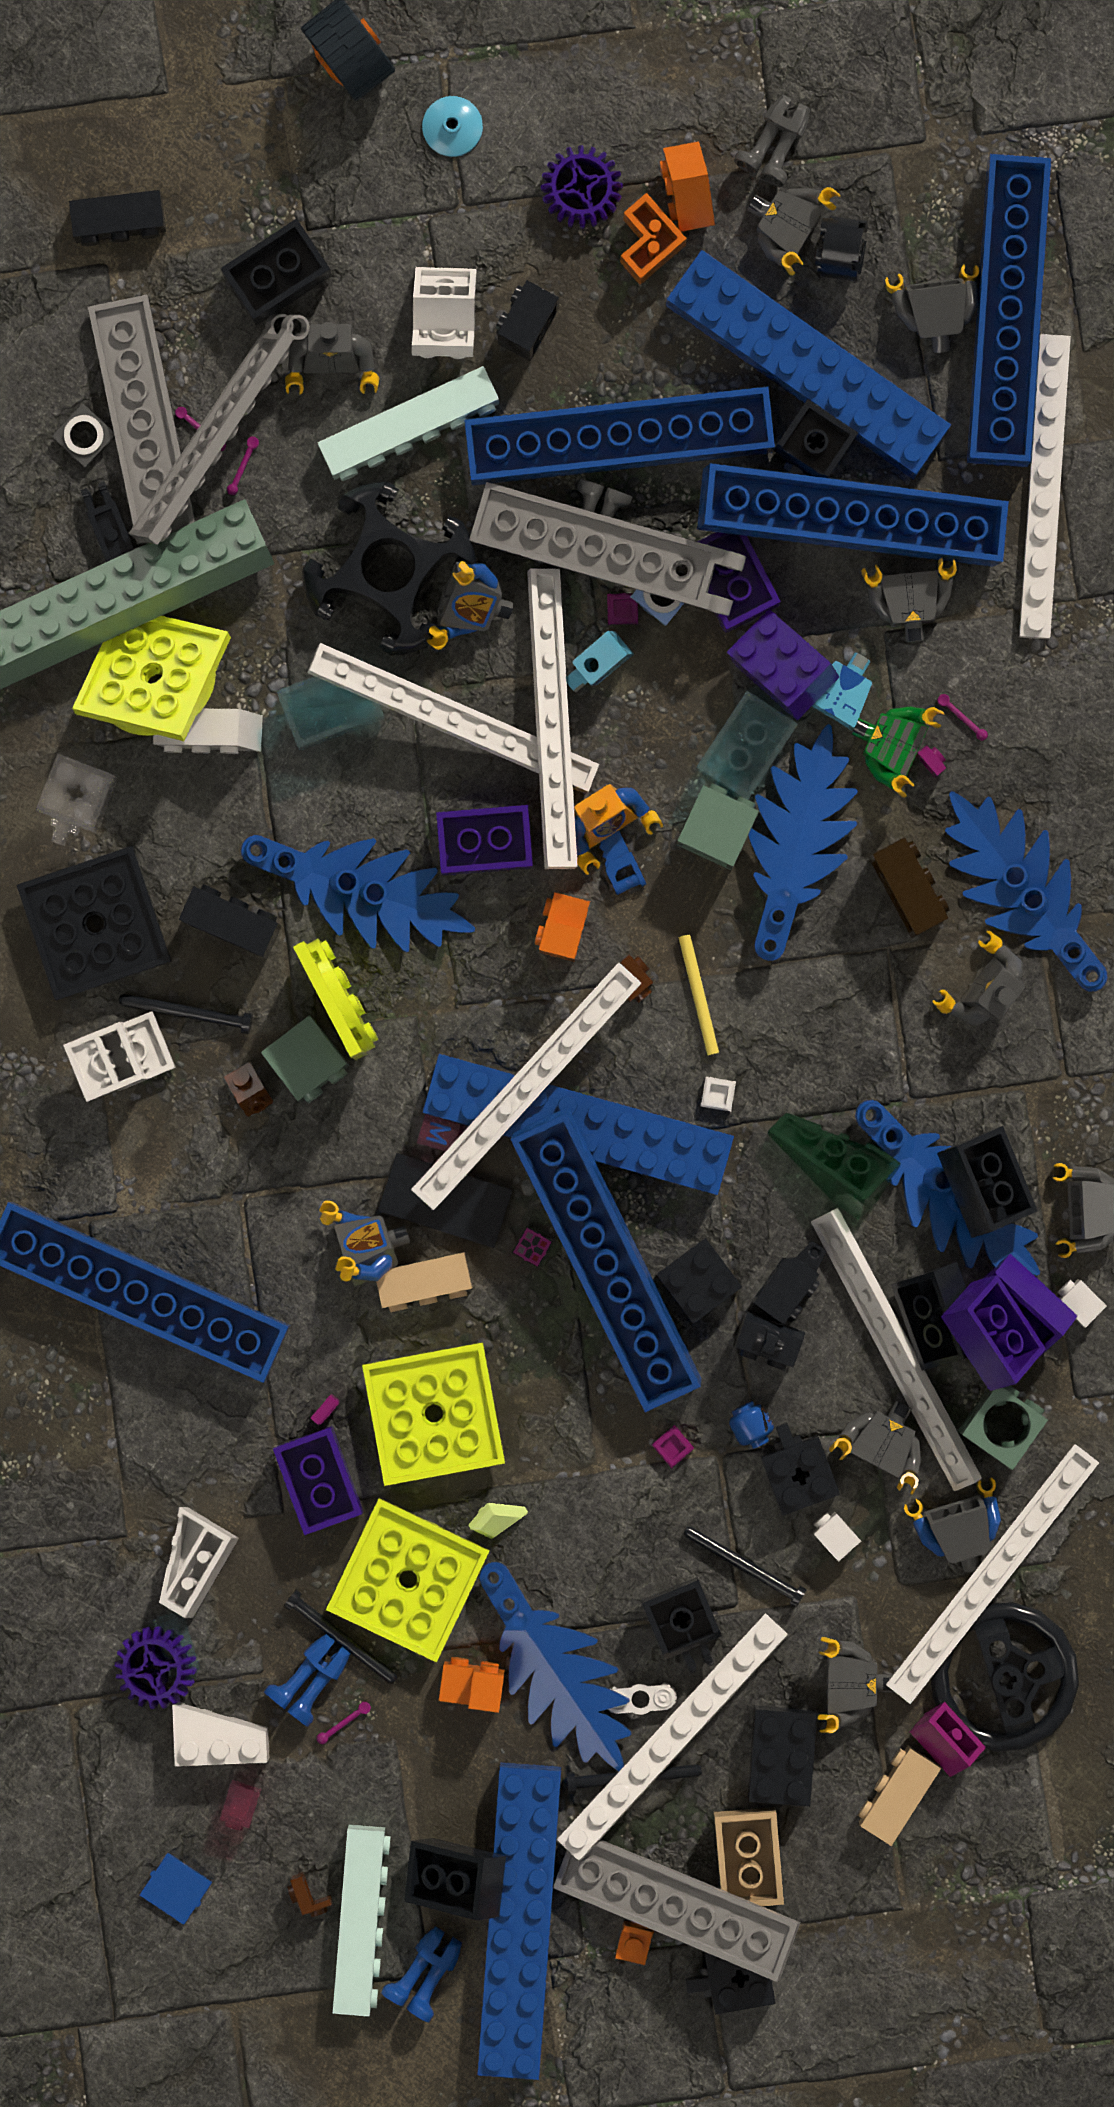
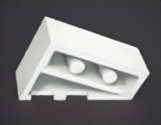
(218, 730)
(195, 1562)
(216, 1739)

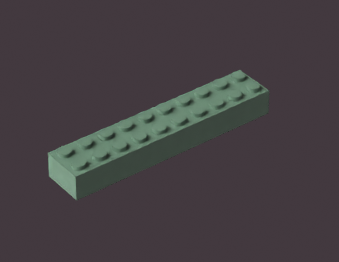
(130, 591)

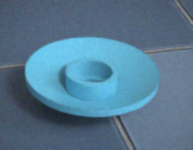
(452, 141)

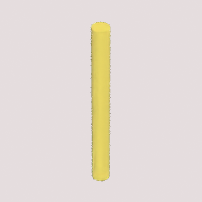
(698, 995)

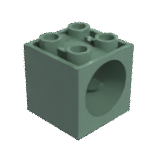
(718, 826)
(306, 1060)
(1009, 1451)

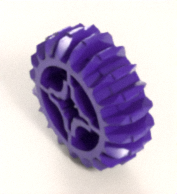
(569, 192)
(157, 1679)

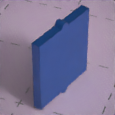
(175, 1888)

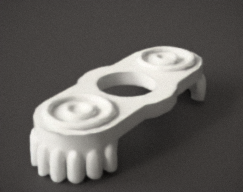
(661, 1698)

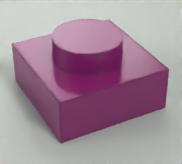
(932, 760)

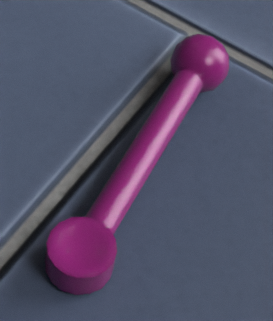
(181, 413)
(252, 444)
(943, 700)
(364, 1708)

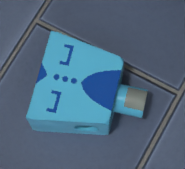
(608, 651)
(848, 694)

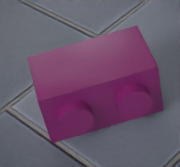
(947, 1739)

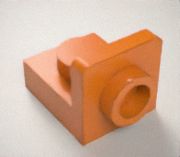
(634, 1942)

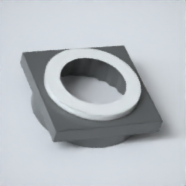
(84, 455)

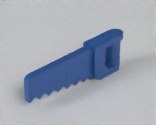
(619, 858)

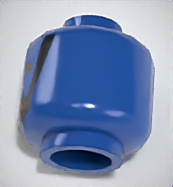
(751, 1424)

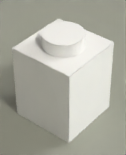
(1081, 1301)
(835, 1535)

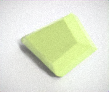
(495, 1518)

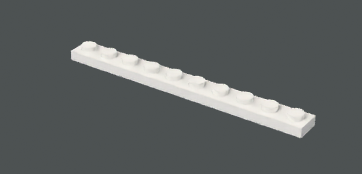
(1044, 487)
(439, 712)
(552, 719)
(526, 1086)
(896, 1349)
(992, 1574)
(672, 1737)

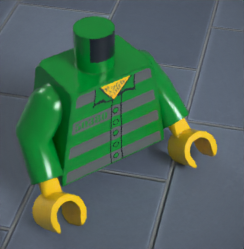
(895, 743)

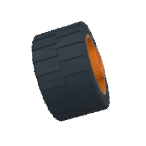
(348, 49)

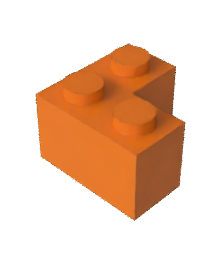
(689, 185)
(657, 240)
(563, 926)
(472, 1684)

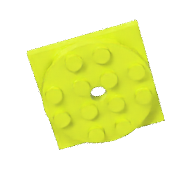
(119, 677)
(332, 988)
(410, 1443)
(416, 1615)

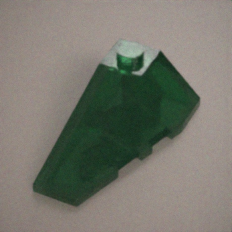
(841, 1168)

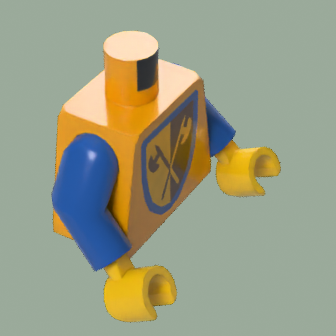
(606, 814)

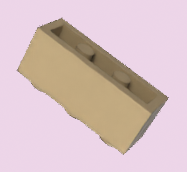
(425, 1282)
(898, 1794)

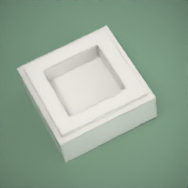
(718, 1094)

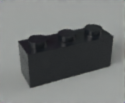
(117, 217)

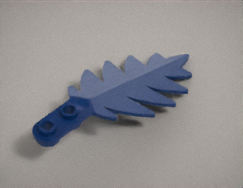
(799, 836)
(1021, 885)
(362, 890)
(926, 1180)
(556, 1674)

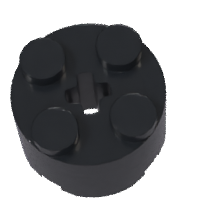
(842, 248)

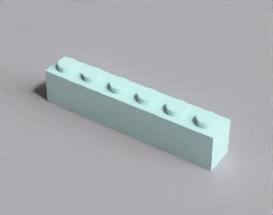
(409, 423)
(359, 1920)

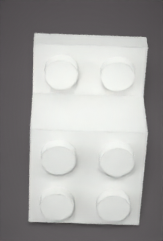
(444, 312)
(119, 1056)

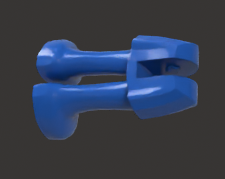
(332, 1670)
(420, 2003)

